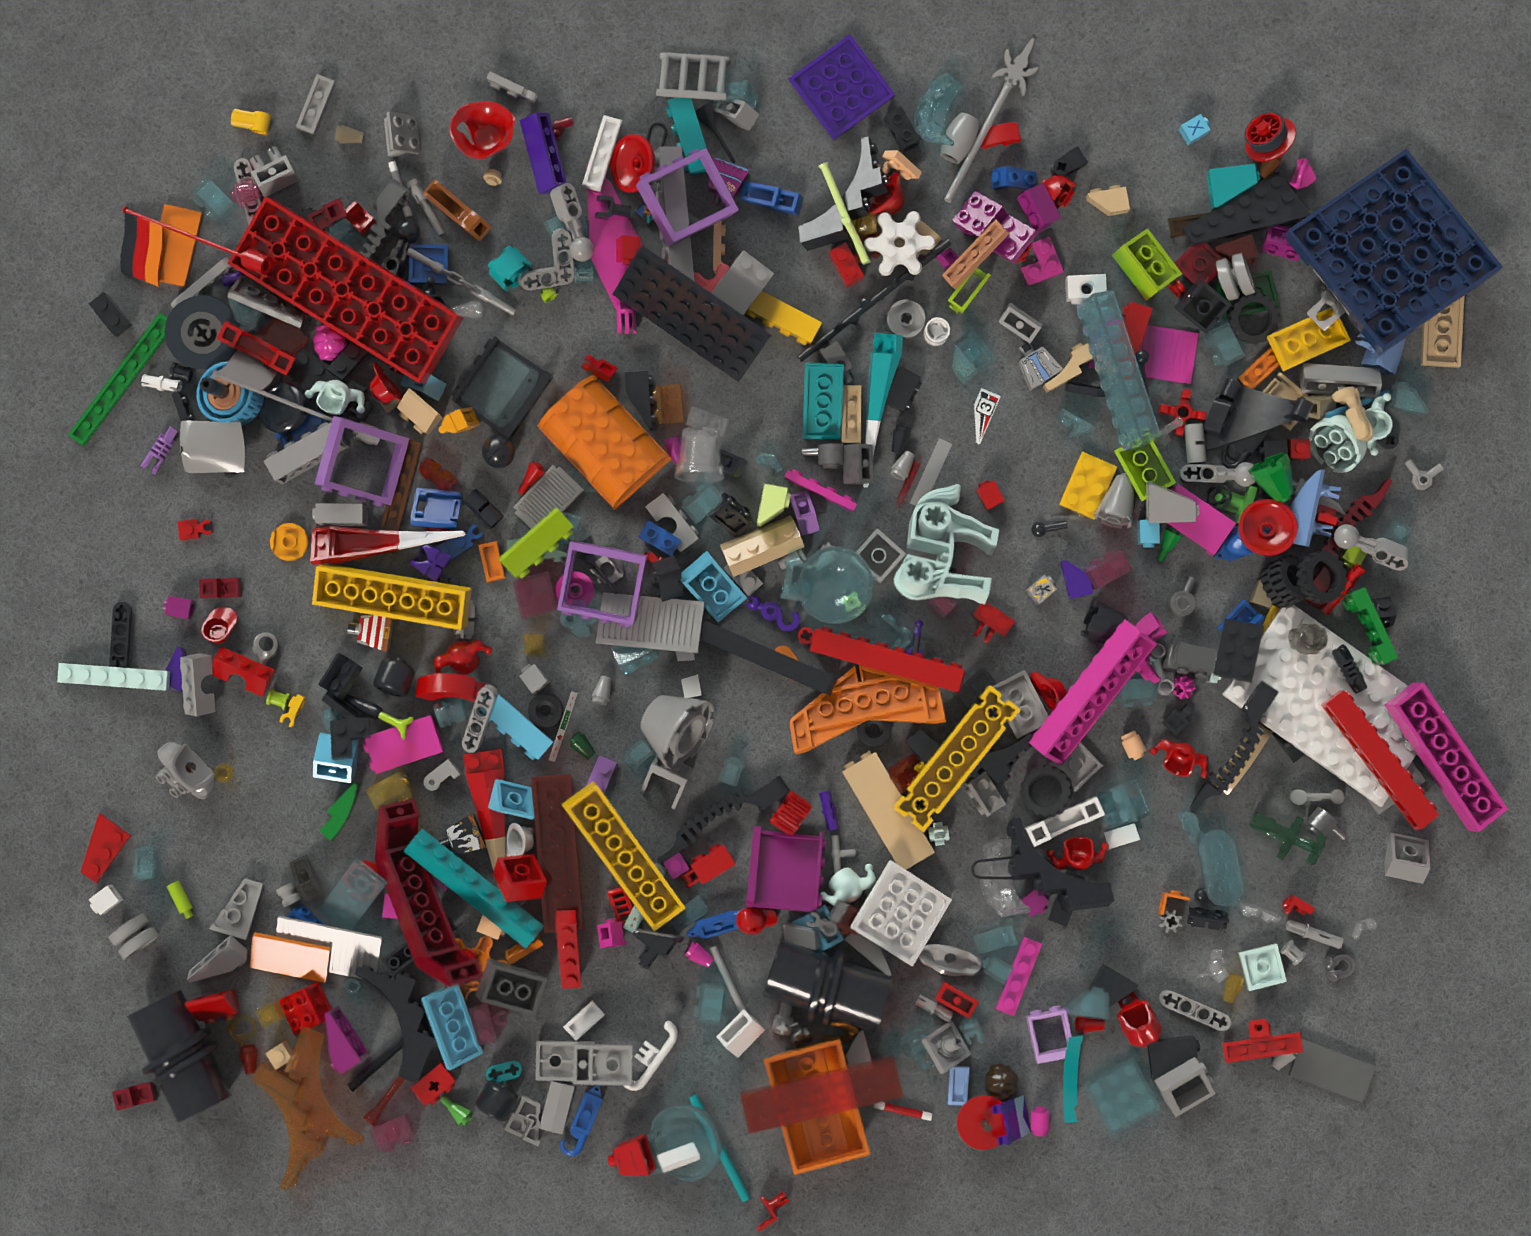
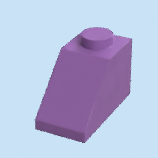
(804, 512)

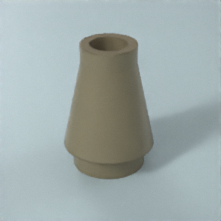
(348, 135)

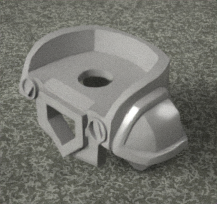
(175, 758)

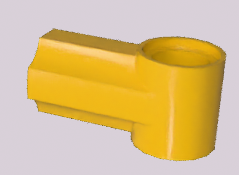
(256, 122)

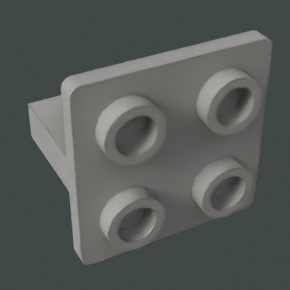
(401, 134)

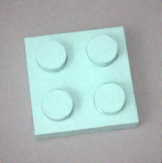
(1262, 967)

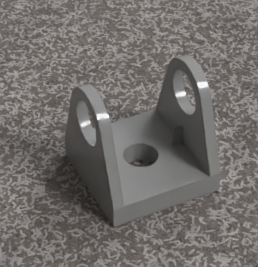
(678, 776)

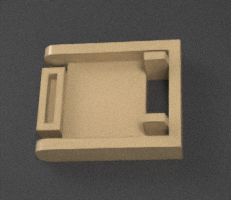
(1287, 390)

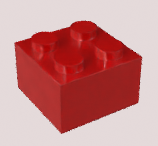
(519, 877)

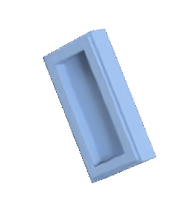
(958, 1085)

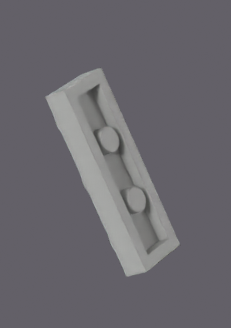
(315, 104)

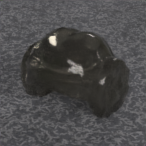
(1308, 639)

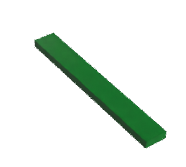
(120, 381)

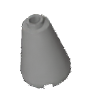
(1117, 504)

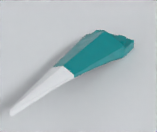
(882, 367)

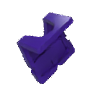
(433, 565)

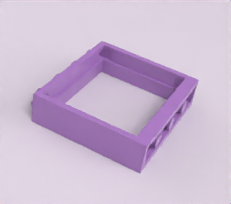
(658, 214)
(331, 450)
(588, 613)

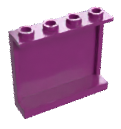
(785, 871)

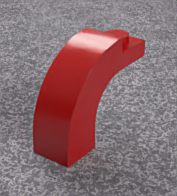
(448, 685)

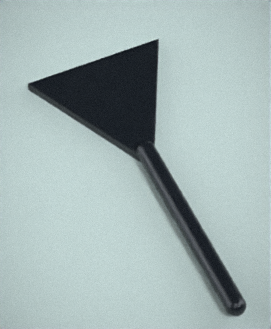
(706, 116)
(589, 558)

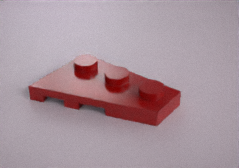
(103, 848)

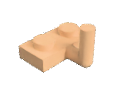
(898, 161)

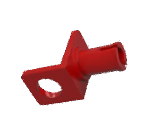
(771, 1207)

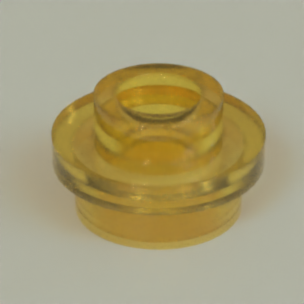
(217, 771)

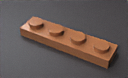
(975, 254)

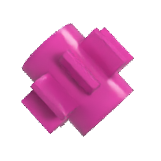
(1183, 686)

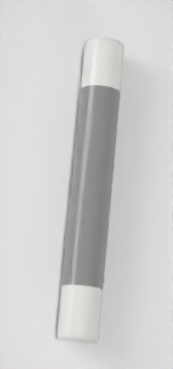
(395, 175)

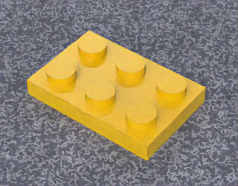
(1087, 485)

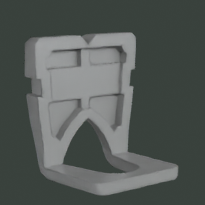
(1327, 298)

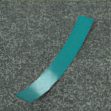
(1070, 1078)

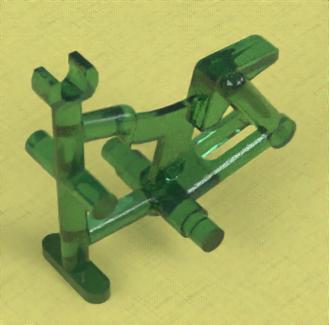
(1288, 837)

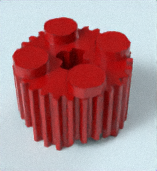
(791, 813)

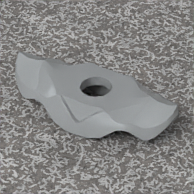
(964, 964)

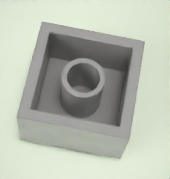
(880, 555)

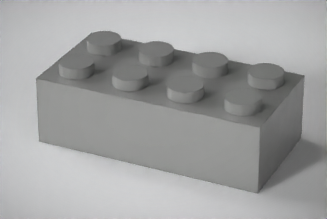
(301, 455)

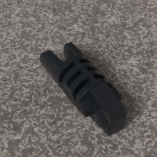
(1345, 661)

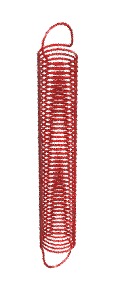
(910, 473)

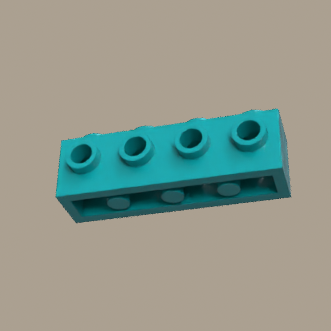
(688, 131)

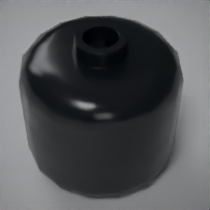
(394, 677)
(497, 1100)

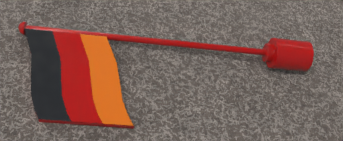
(144, 248)

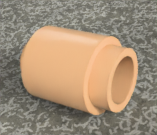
(1133, 745)

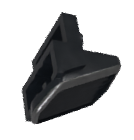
(659, 944)

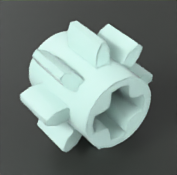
(938, 833)

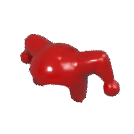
(461, 657)
(1181, 758)
(1078, 854)

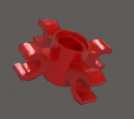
(1191, 414)

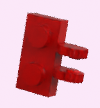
(993, 619)

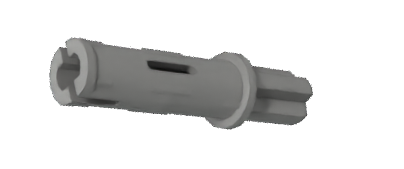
(1313, 933)

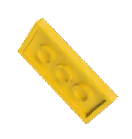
(1307, 340)

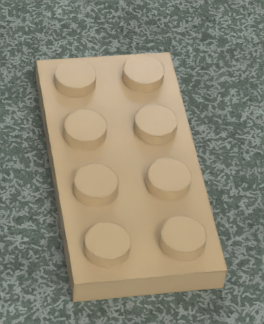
(1443, 337)

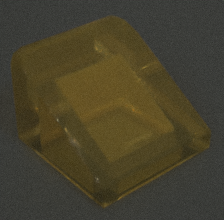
(533, 644)

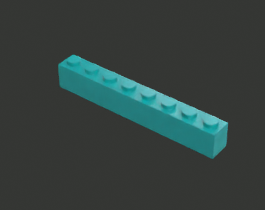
(473, 888)

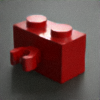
(846, 265)

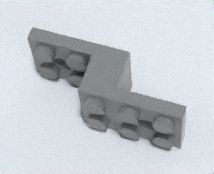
(584, 1062)

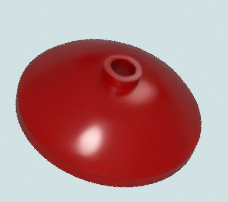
(630, 160)
(1271, 516)

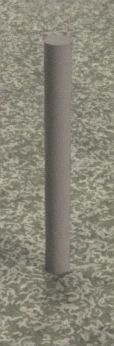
(727, 978)

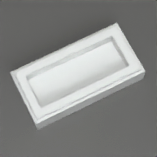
(584, 1020)
(678, 1157)

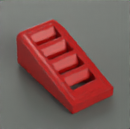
(611, 892)

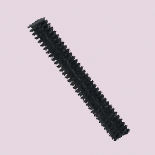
(376, 1065)

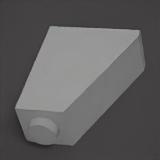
(1168, 506)

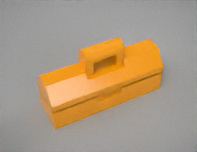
(459, 421)

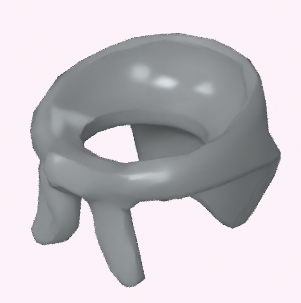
(618, 567)

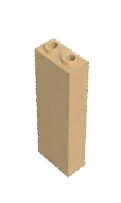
(877, 796)

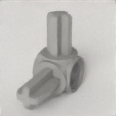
(783, 1020)

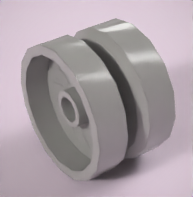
(1233, 277)
(133, 936)

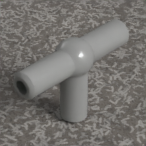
(837, 854)

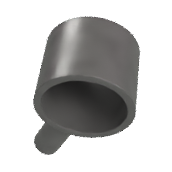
(828, 455)
(1182, 602)
(1323, 823)

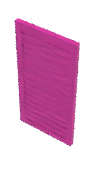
(1170, 354)

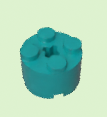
(509, 267)

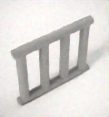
(685, 59)

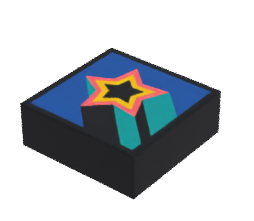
(644, 213)

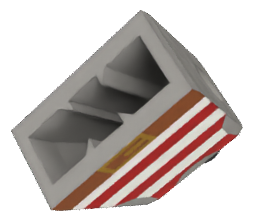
(373, 631)

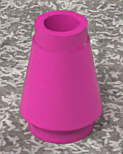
(698, 954)

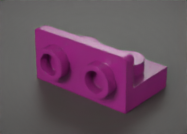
(1277, 245)

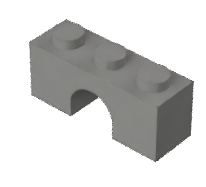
(663, 508)
(193, 671)

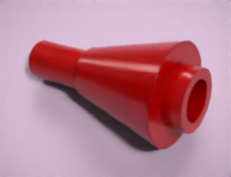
(533, 473)

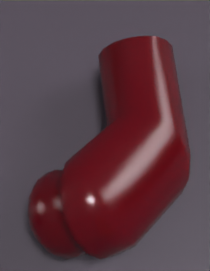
(559, 125)

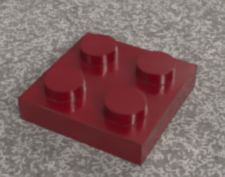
(1198, 262)

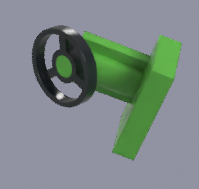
(1231, 501)

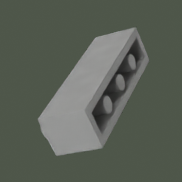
(1331, 378)

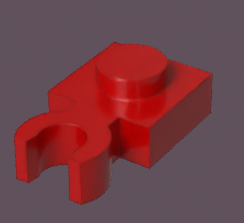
(190, 529)

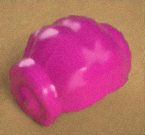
(328, 343)

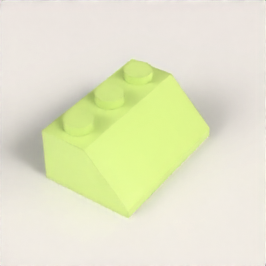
(772, 503)

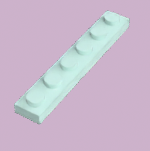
(113, 676)

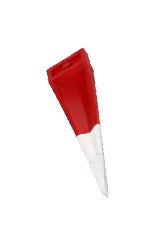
(344, 544)

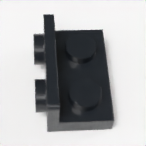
(731, 515)
(340, 676)

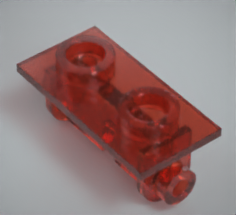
(429, 470)

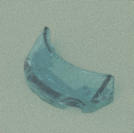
(933, 109)

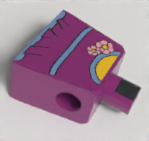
(732, 176)

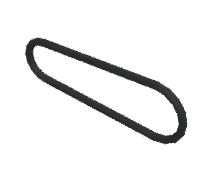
(990, 877)

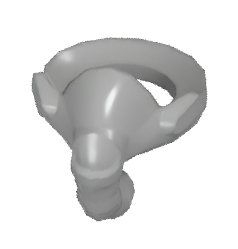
(262, 655)

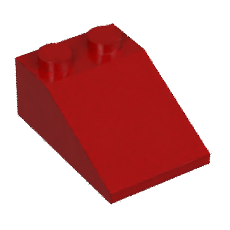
(214, 1005)

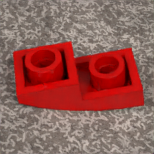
(1002, 134)

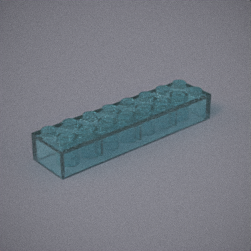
(1118, 370)

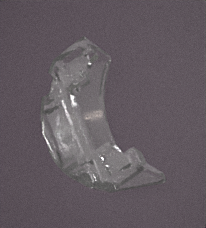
(999, 893)

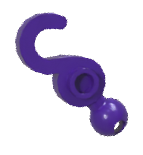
(771, 612)

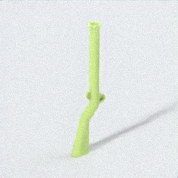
(844, 214)

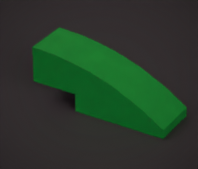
(340, 813)

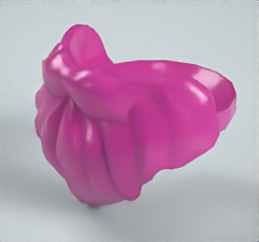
(1303, 174)

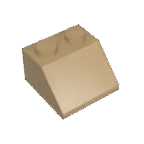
(419, 412)

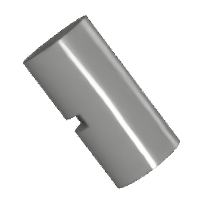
(1195, 443)

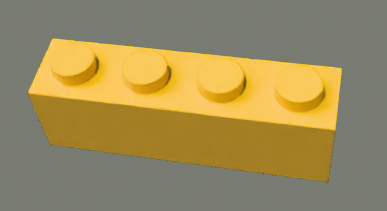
(784, 317)

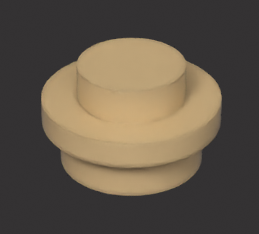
(493, 177)

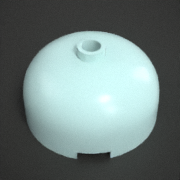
(1344, 443)

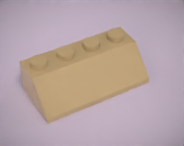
(762, 545)

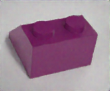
(1039, 207)

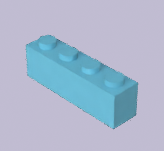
(520, 728)

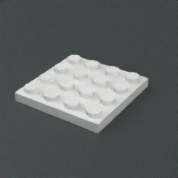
(900, 913)

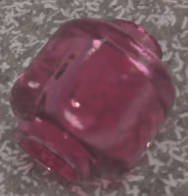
(245, 193)

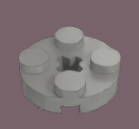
(911, 309)

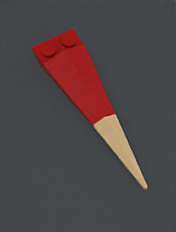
(481, 772)

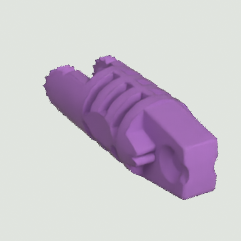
(160, 449)

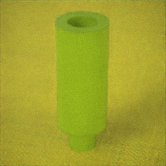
(180, 899)

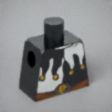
(464, 836)

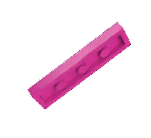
(814, 486)
(1019, 976)

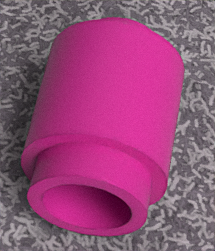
(1040, 1121)

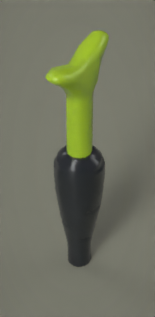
(376, 712)

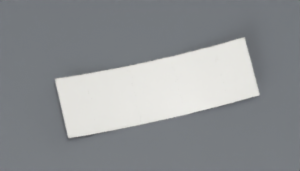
(690, 685)
(1122, 836)

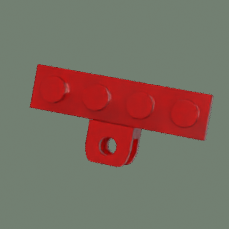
(1262, 1044)

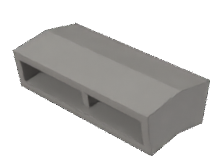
(556, 1107)

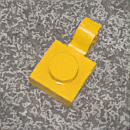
(295, 705)

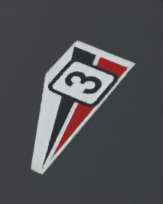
(984, 409)

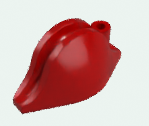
(891, 201)

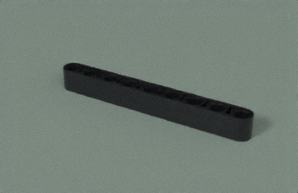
(767, 658)

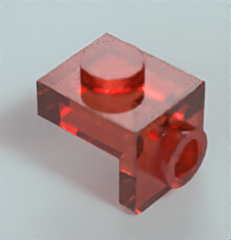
(847, 920)

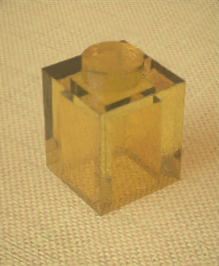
(270, 1013)

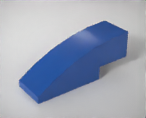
(771, 198)

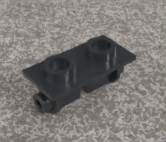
(1199, 916)

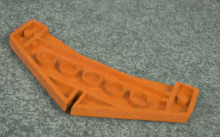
(876, 698)

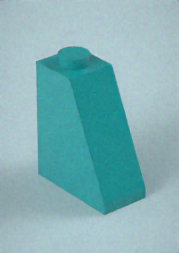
(1230, 182)

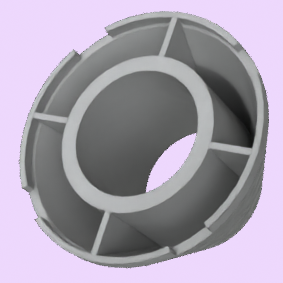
(677, 728)

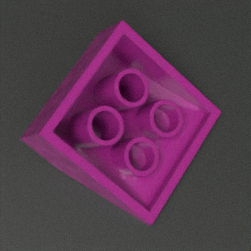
(344, 1044)

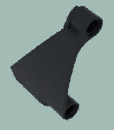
(1248, 412)

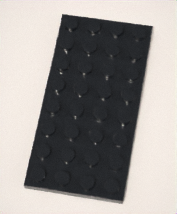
(690, 313)

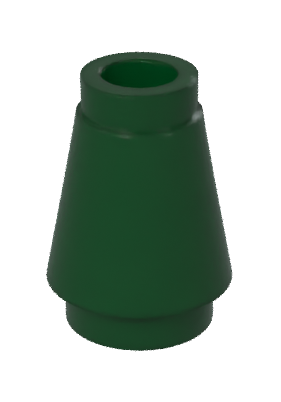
(581, 744)

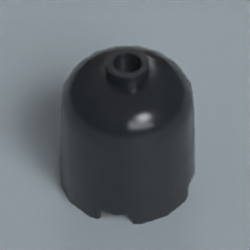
(1102, 622)

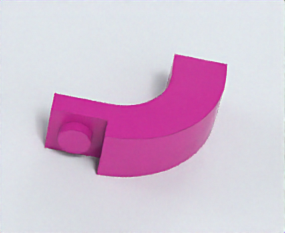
(1154, 629)

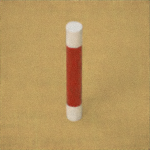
(904, 1110)

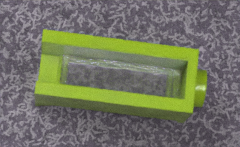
(967, 291)

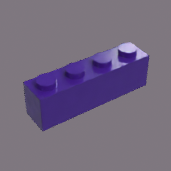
(543, 152)

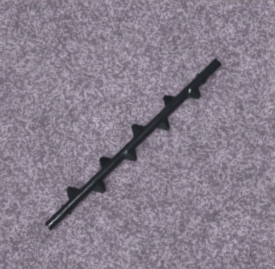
(866, 304)

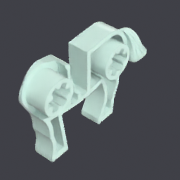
(934, 530)

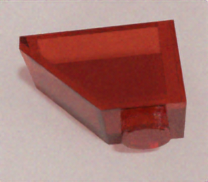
(1245, 245)

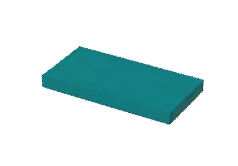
(823, 401)

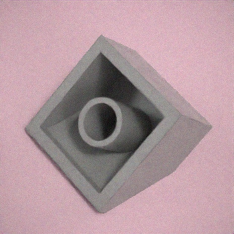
(1407, 858)

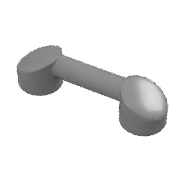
(1165, 685)
(1299, 797)

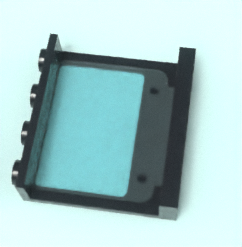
(501, 387)

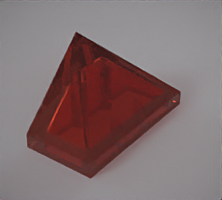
(903, 772)

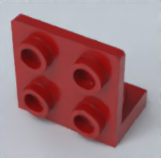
(305, 1007)

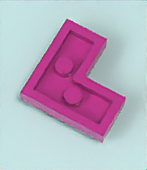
(1047, 265)

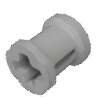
(1297, 957)

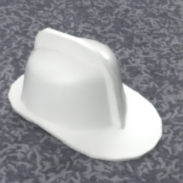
(518, 840)

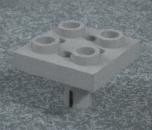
(950, 1046)

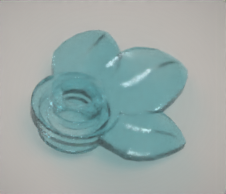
(578, 625)

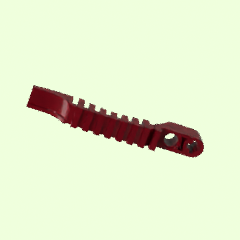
(1323, 577)

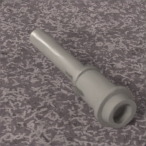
(416, 190)

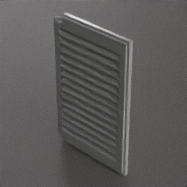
(550, 491)

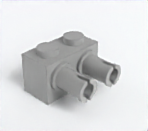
(273, 175)

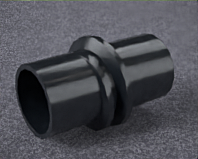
(827, 986)
(179, 1056)

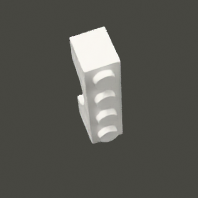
(1070, 818)

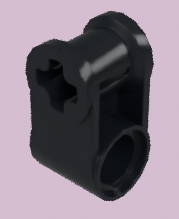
(1070, 162)

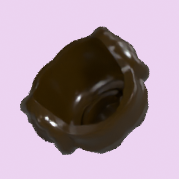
(1001, 1082)

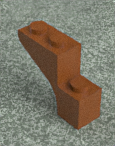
(456, 210)

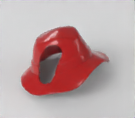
(487, 126)

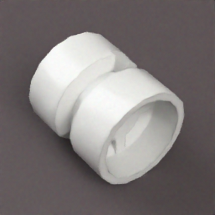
(936, 331)

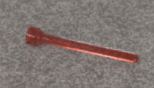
(373, 1116)

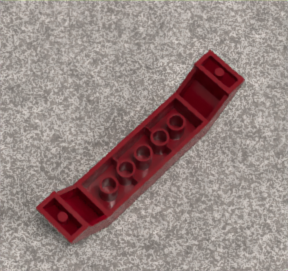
(417, 900)

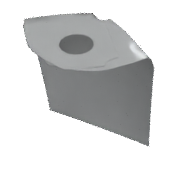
(212, 446)

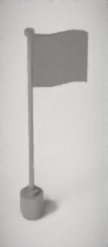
(256, 376)

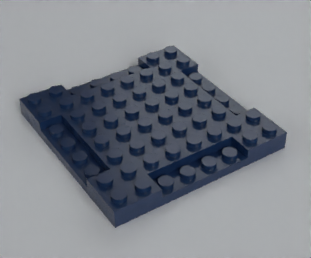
(1393, 251)

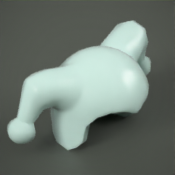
(335, 396)
(1379, 420)
(848, 885)

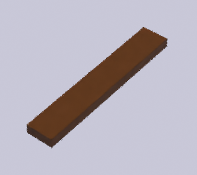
(395, 512)

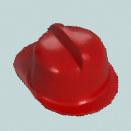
(383, 388)
(1049, 689)

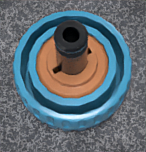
(226, 401)

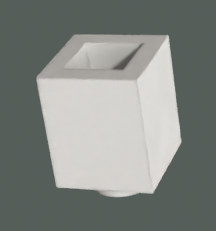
(105, 900)

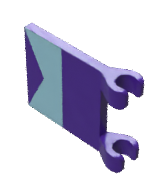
(1015, 1119)

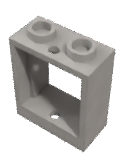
(340, 514)
(1180, 1076)

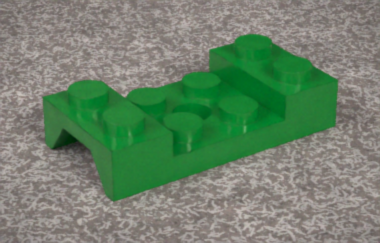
(1382, 650)

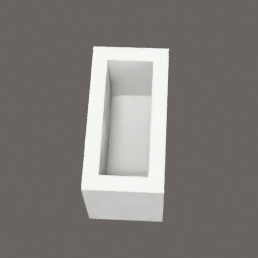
(740, 1033)

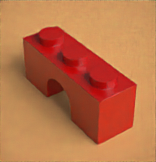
(257, 676)

